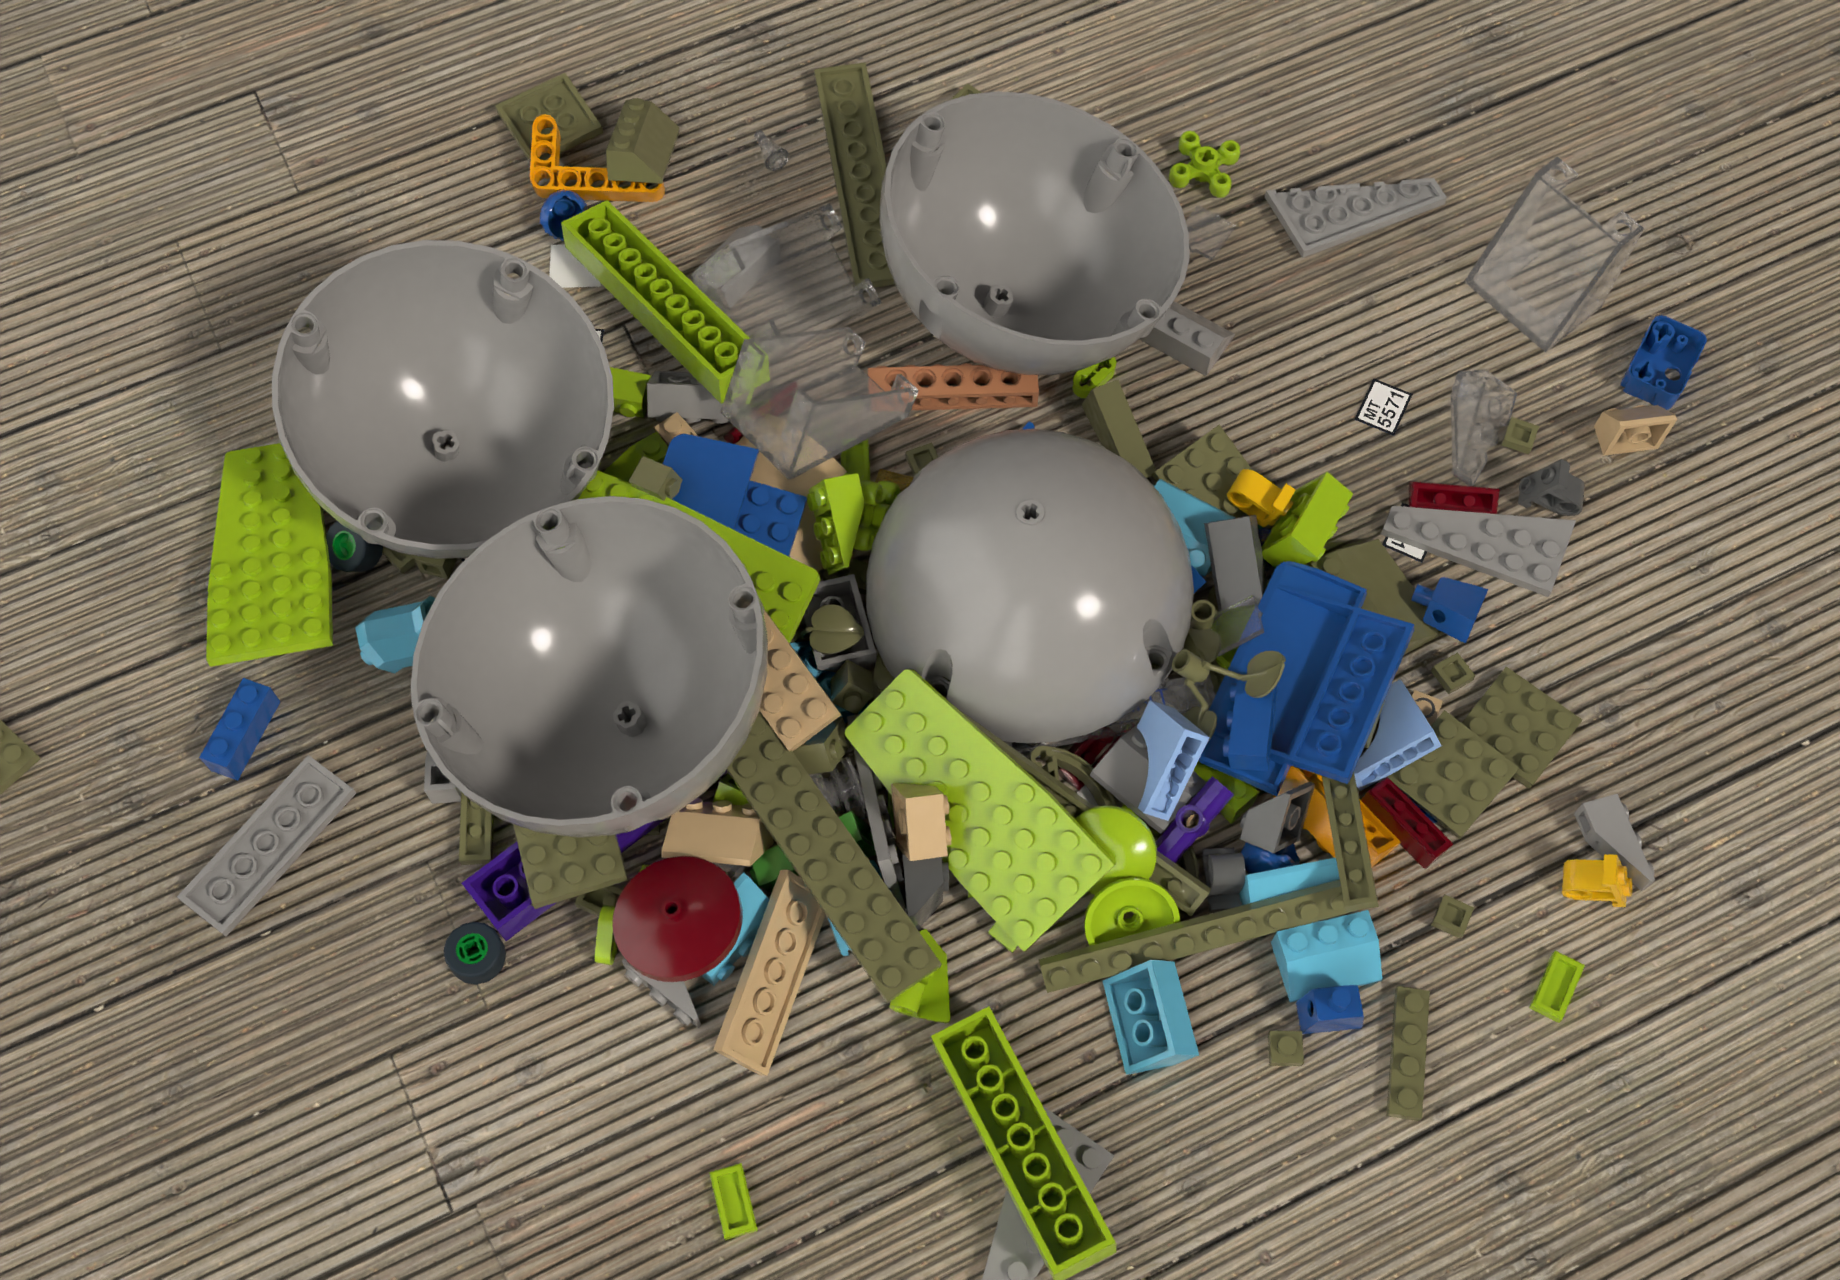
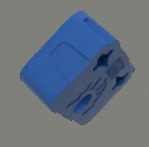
(1676, 350)

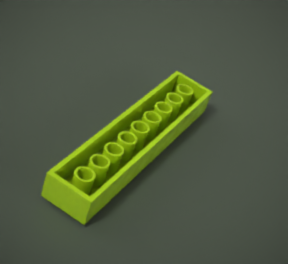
(656, 294)

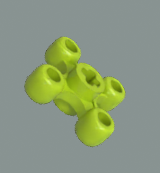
(1204, 164)
(877, 499)

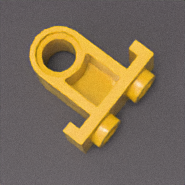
(1260, 497)
(1597, 880)

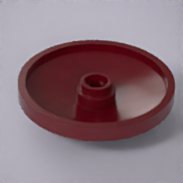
(677, 919)

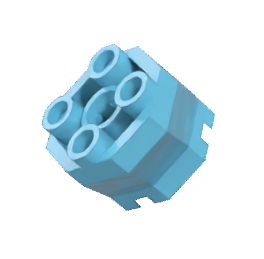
(391, 635)

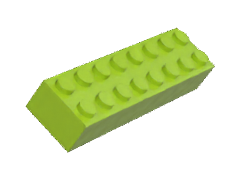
(1024, 1145)

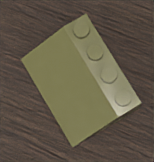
(1385, 584)

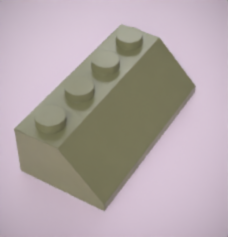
(641, 143)

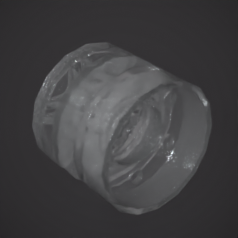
(843, 789)

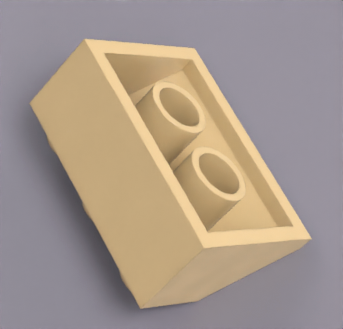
(717, 833)

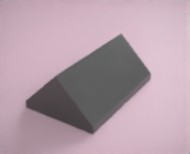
(1236, 560)

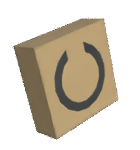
(1428, 705)

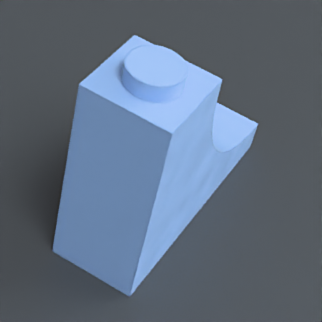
(1400, 738)
(1173, 752)

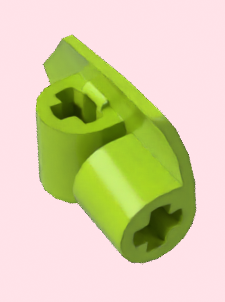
(931, 995)

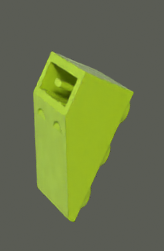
(837, 513)

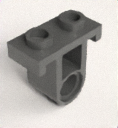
(1553, 489)
(1225, 876)

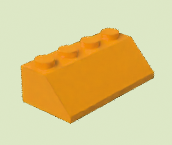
(1379, 837)

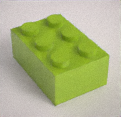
(1308, 523)

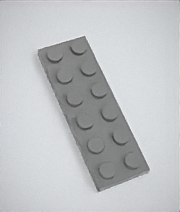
(266, 845)

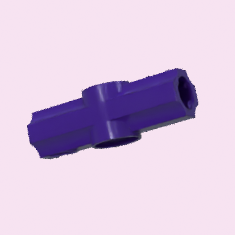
(1207, 805)

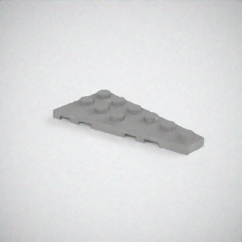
(1347, 211)
(1502, 546)
(881, 827)
(1013, 1249)

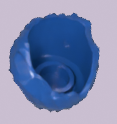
(558, 208)
(1260, 860)

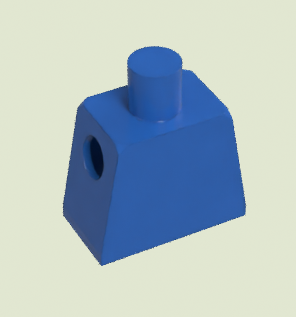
(1451, 606)
(1333, 1007)

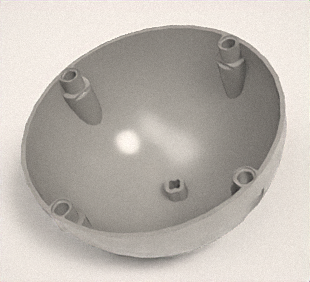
(1022, 238)
(432, 356)
(1031, 584)
(554, 651)

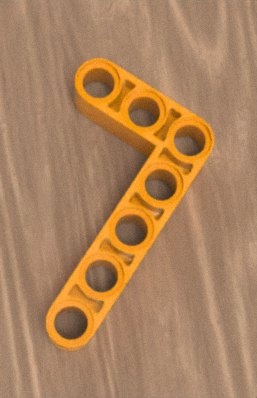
(584, 176)

